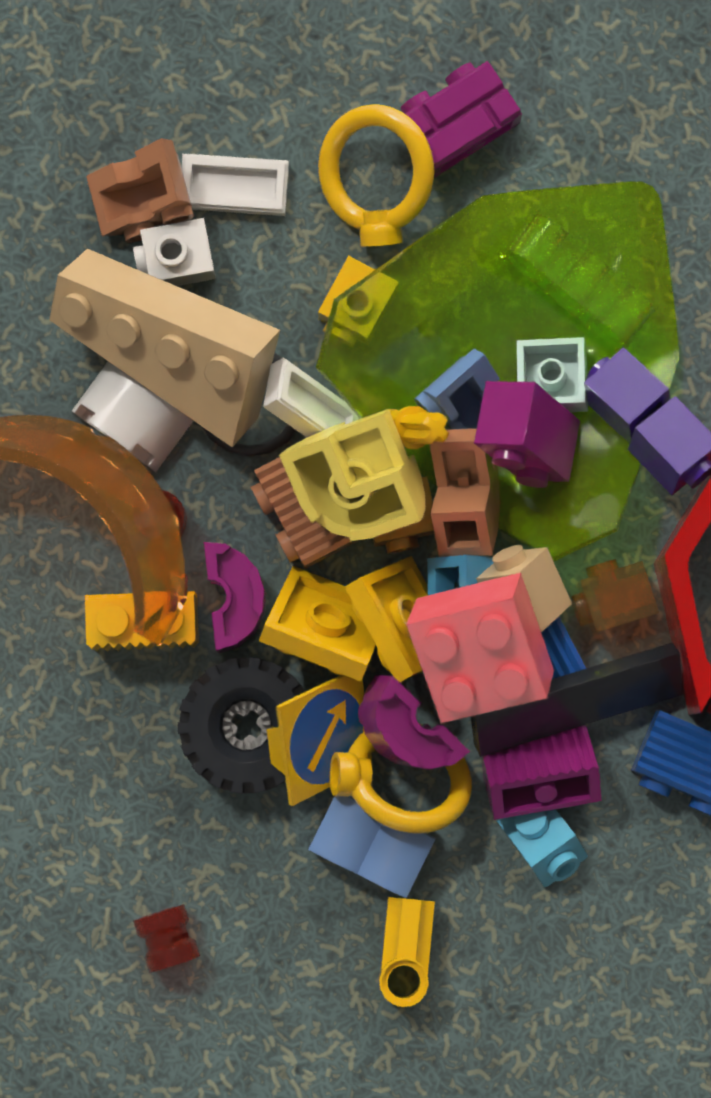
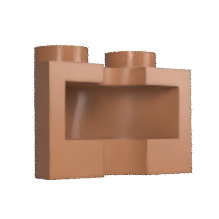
(141, 192)

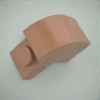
(466, 496)

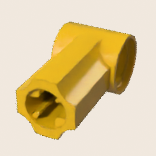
(407, 943)

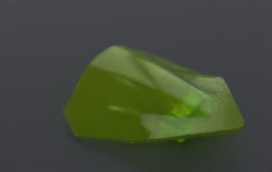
(510, 272)

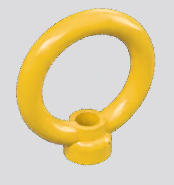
(386, 225)
(352, 777)

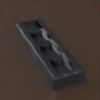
(584, 699)

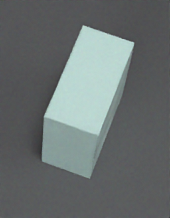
(557, 367)

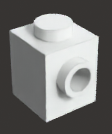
(176, 253)

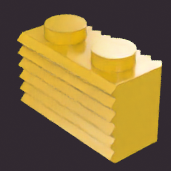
(111, 623)

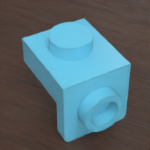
(545, 844)

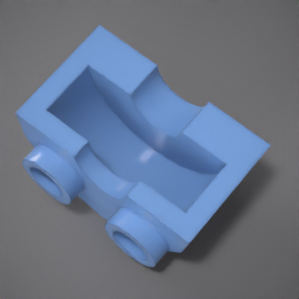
(459, 391)

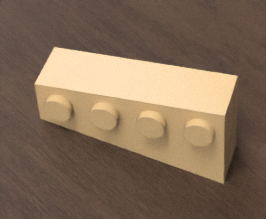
(169, 340)

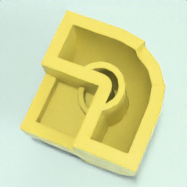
(357, 478)

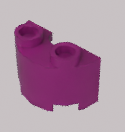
(244, 595)
(394, 732)

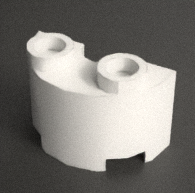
(132, 416)

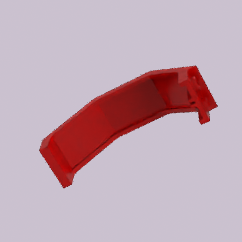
(679, 602)

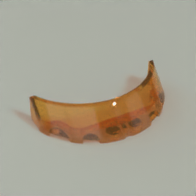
(123, 497)

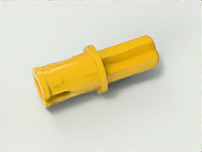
(419, 427)

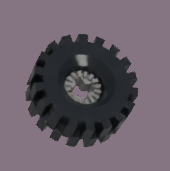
(208, 728)

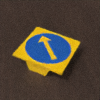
(312, 731)

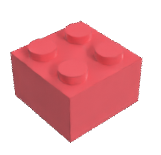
(480, 648)

